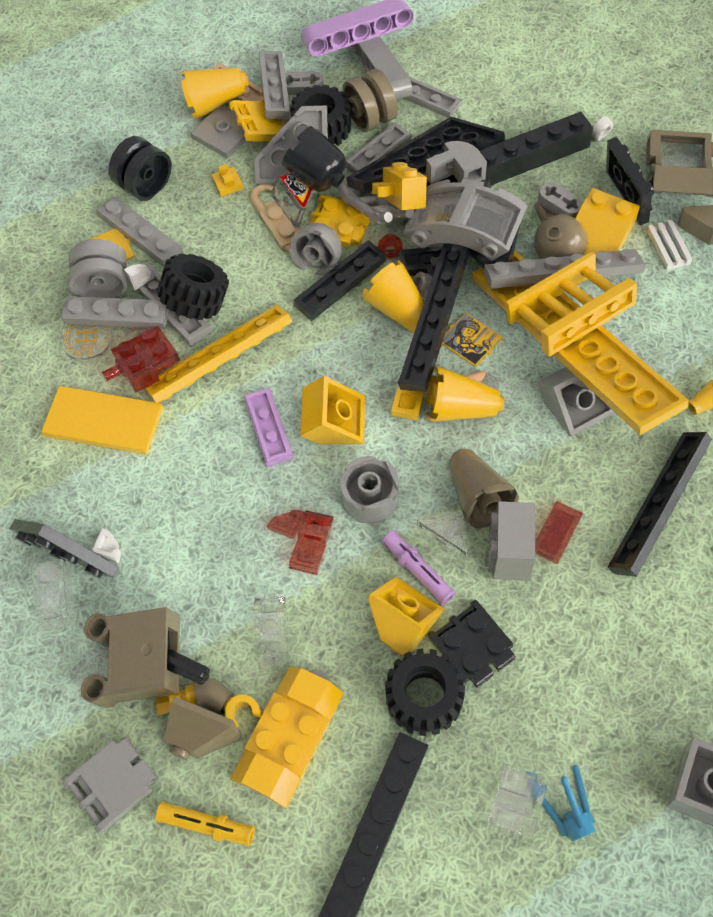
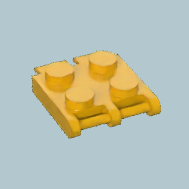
(253, 121)
(344, 219)

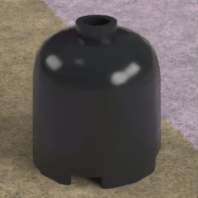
(316, 161)

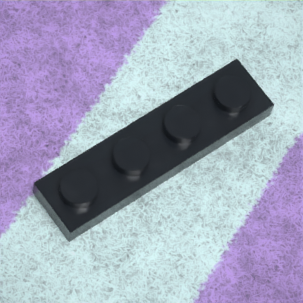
(339, 280)

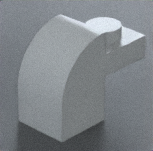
(459, 160)

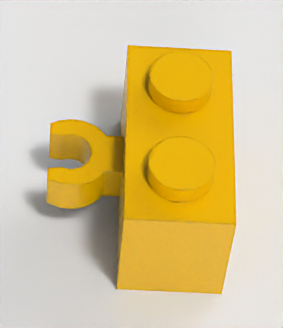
(402, 187)

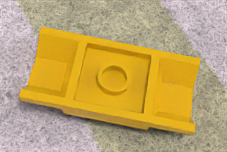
(287, 735)

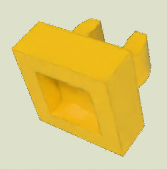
(227, 180)

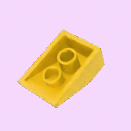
(606, 221)

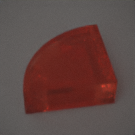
(287, 523)

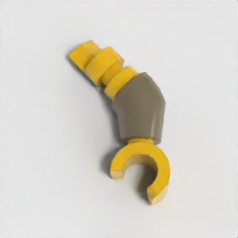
(212, 696)

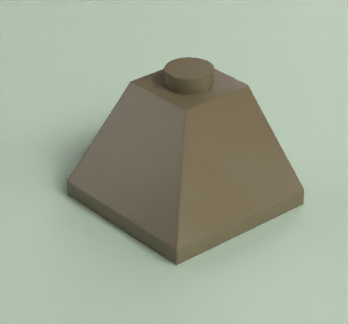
(197, 730)

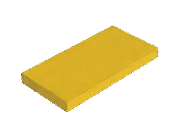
(102, 420)

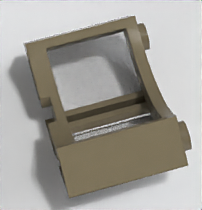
(680, 162)

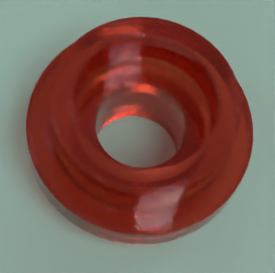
(390, 240)

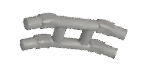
(377, 214)

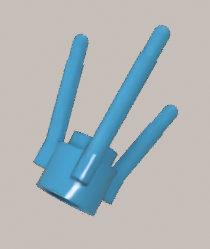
(579, 820)

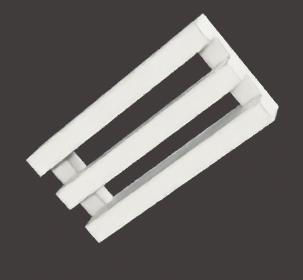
(662, 228)

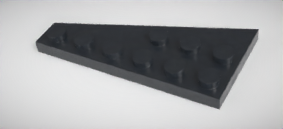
(424, 147)

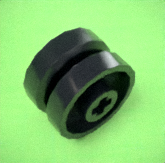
(139, 168)

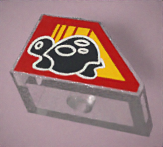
(291, 197)

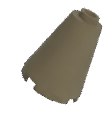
(478, 487)

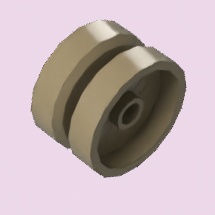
(371, 99)

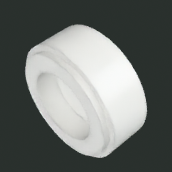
(602, 128)

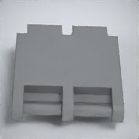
(111, 783)

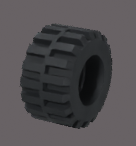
(337, 109)
(192, 286)
(424, 666)

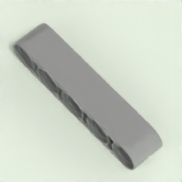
(375, 54)

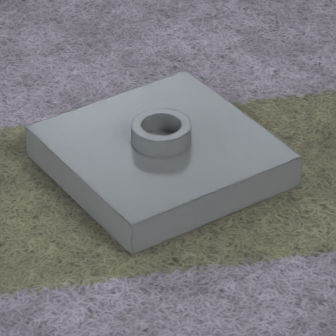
(220, 132)

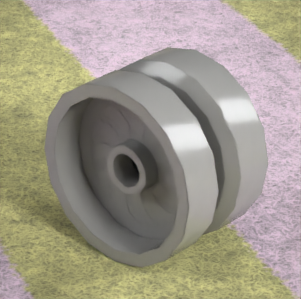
(97, 269)

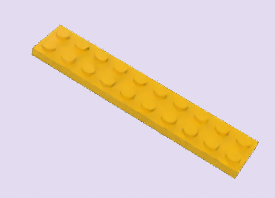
(604, 365)

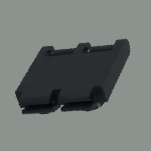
(474, 644)

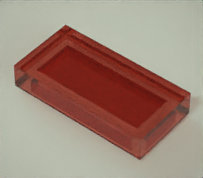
(557, 532)

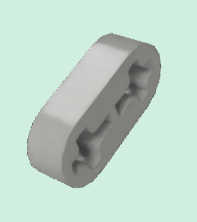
(302, 80)
(559, 201)

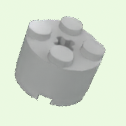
(371, 504)

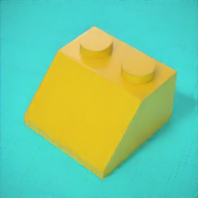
(332, 413)

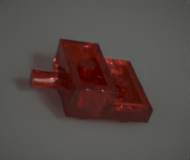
(142, 358)

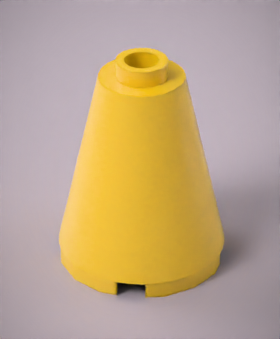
(212, 88)
(395, 295)
(460, 398)

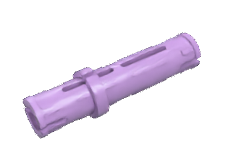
(409, 558)

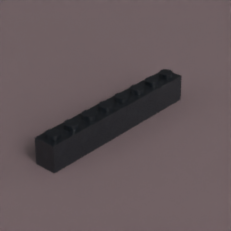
(534, 148)

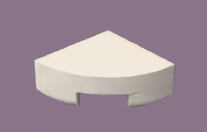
(138, 275)
(107, 546)

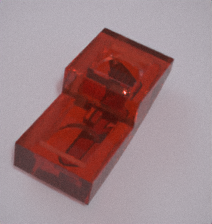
(311, 542)

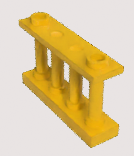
(572, 323)

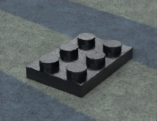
(628, 178)

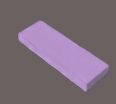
(268, 427)

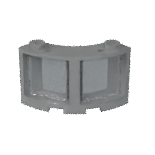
(467, 217)

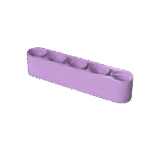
(356, 26)

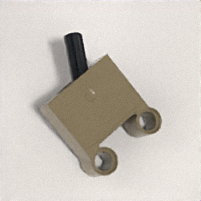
(141, 657)

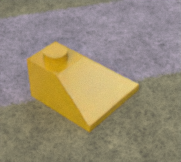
(402, 615)

